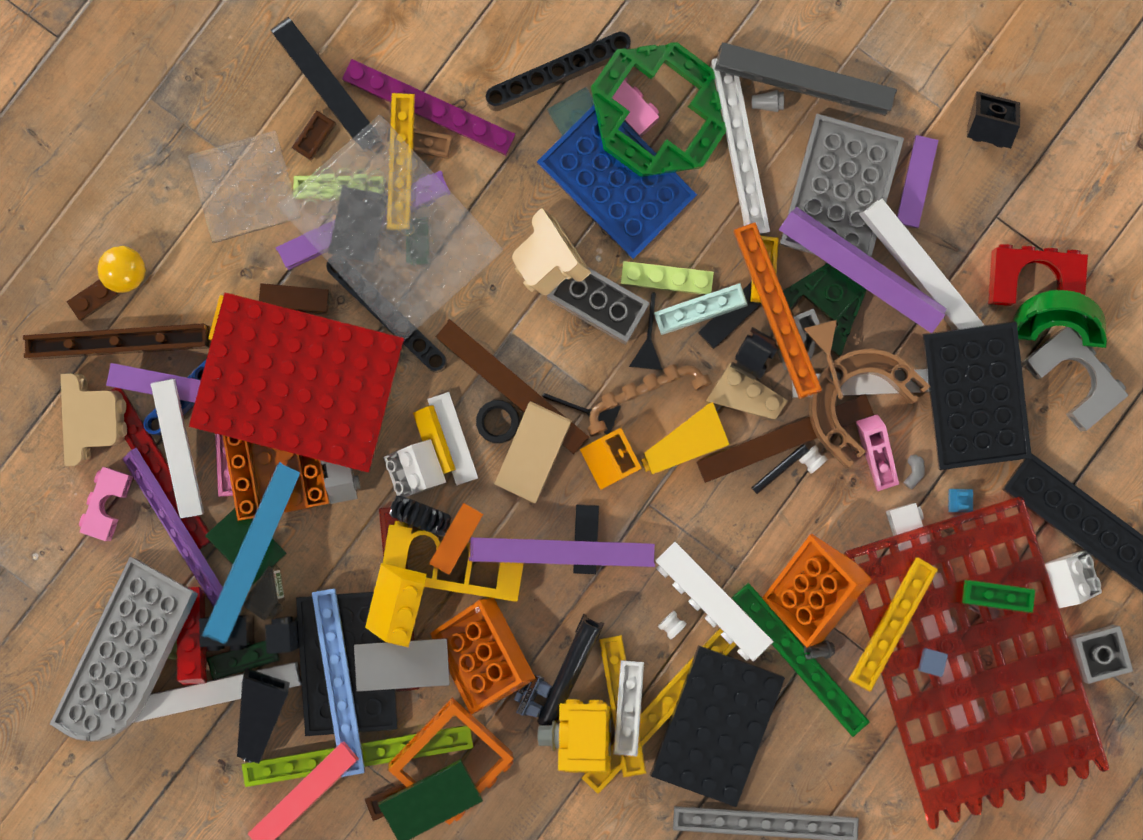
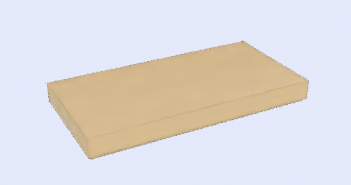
(533, 452)

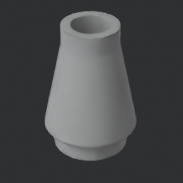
(769, 101)

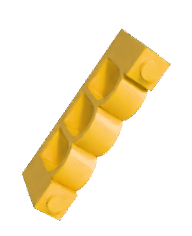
(396, 554)

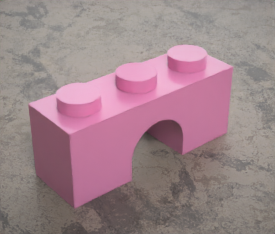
(96, 520)

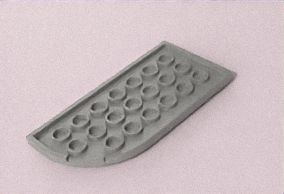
(124, 654)

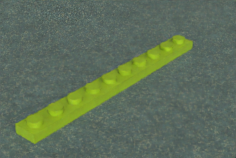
(373, 753)

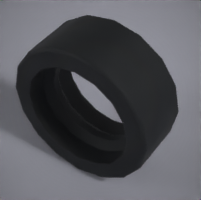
(498, 404)

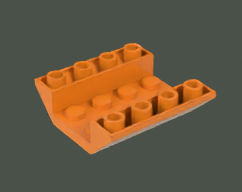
(251, 471)

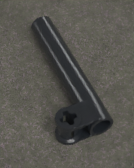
(583, 642)

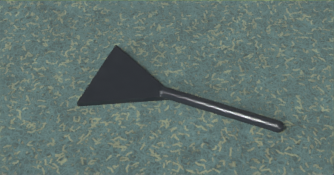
(647, 356)
(608, 416)

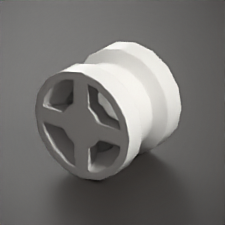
(813, 459)
(672, 625)

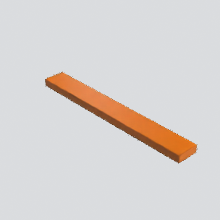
(777, 311)

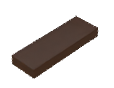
(295, 297)

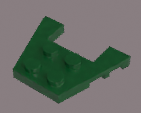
(834, 296)

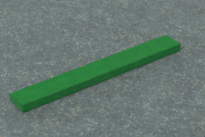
(793, 652)

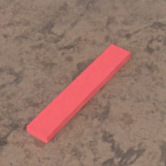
(305, 794)

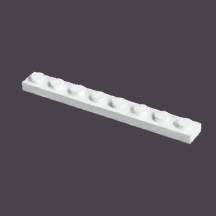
(741, 150)

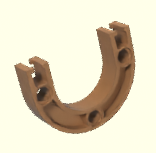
(858, 362)

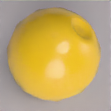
(121, 269)

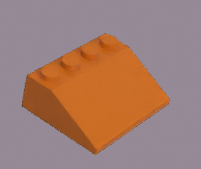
(815, 590)
(483, 655)

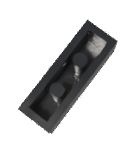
(282, 635)

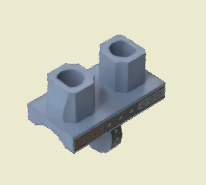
(527, 705)

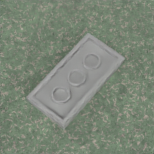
(397, 667)

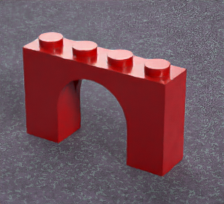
(1006, 264)

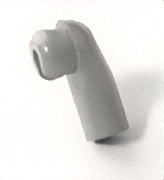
(918, 471)

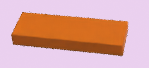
(456, 538)

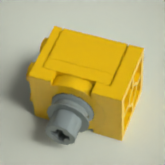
(581, 737)

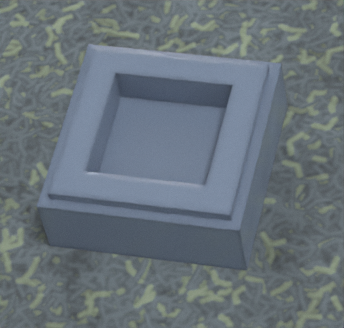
(933, 662)

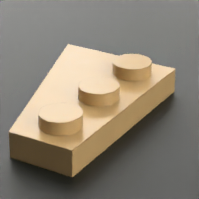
(747, 395)

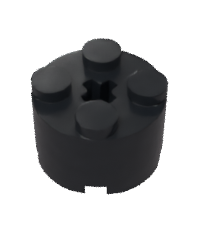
(754, 353)

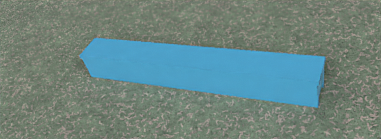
(251, 553)

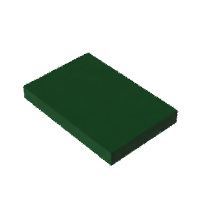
(229, 536)

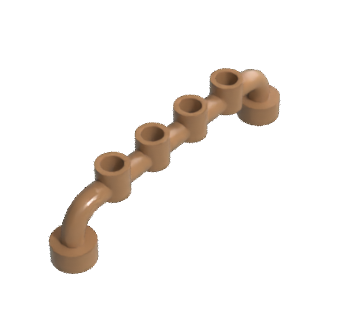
(651, 383)

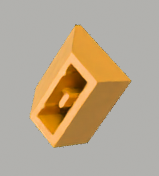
(610, 458)

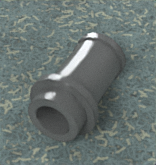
(825, 649)

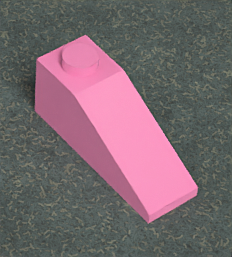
(878, 451)

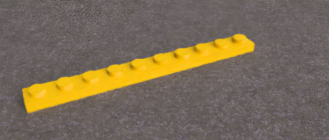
(657, 712)

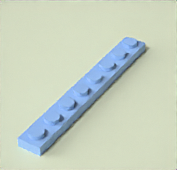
(337, 675)

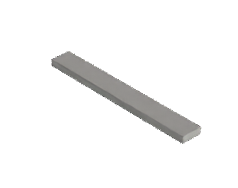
(765, 823)

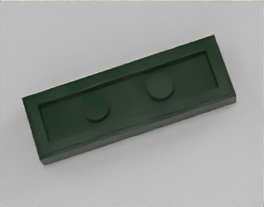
(237, 660)

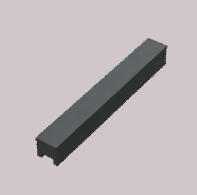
(804, 79)

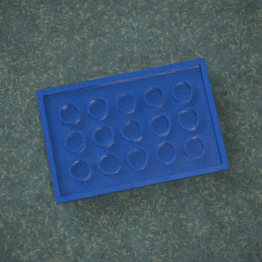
(614, 196)

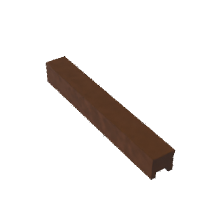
(116, 341)
(501, 377)

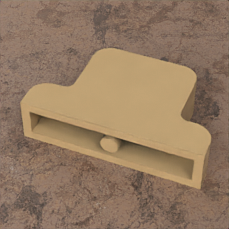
(548, 256)
(89, 419)

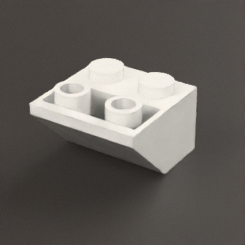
(414, 469)
(1073, 578)

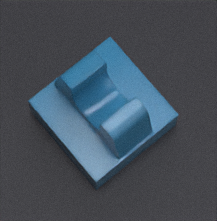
(960, 500)

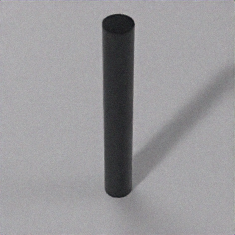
(780, 468)

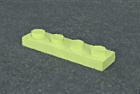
(667, 278)

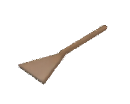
(823, 336)

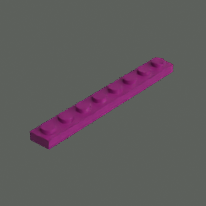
(430, 107)

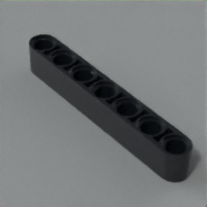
(320, 76)
(550, 80)
(425, 355)

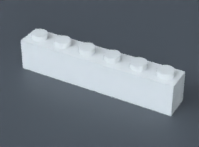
(714, 602)

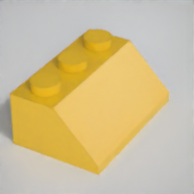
(395, 604)

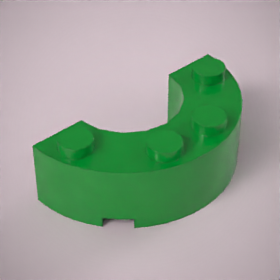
(1062, 309)

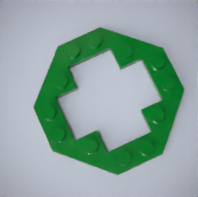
(612, 114)

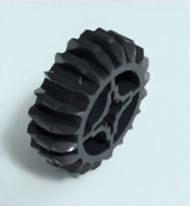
(420, 515)

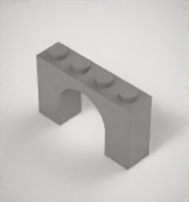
(1104, 390)

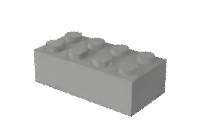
(601, 304)

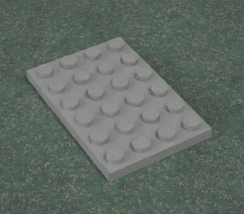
(842, 176)

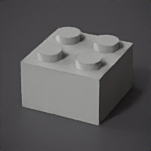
(1100, 654)

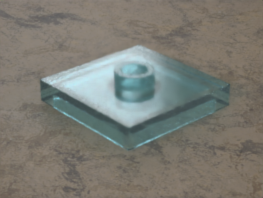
(570, 110)

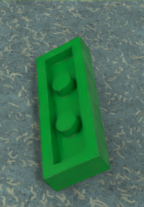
(998, 596)

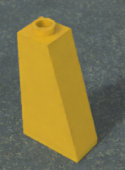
(690, 440)

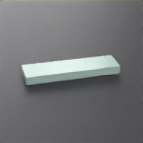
(700, 309)

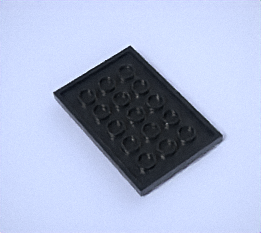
(977, 395)
(375, 708)
(717, 726)

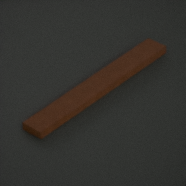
(778, 441)

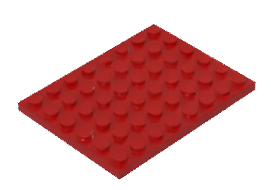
(296, 382)

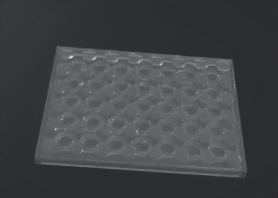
(390, 228)

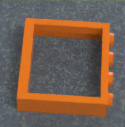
(450, 709)

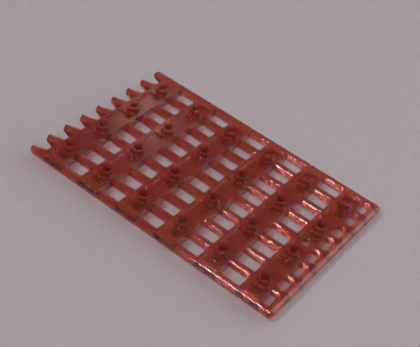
(1005, 676)

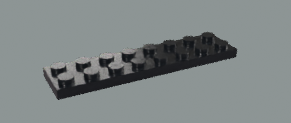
(1079, 518)

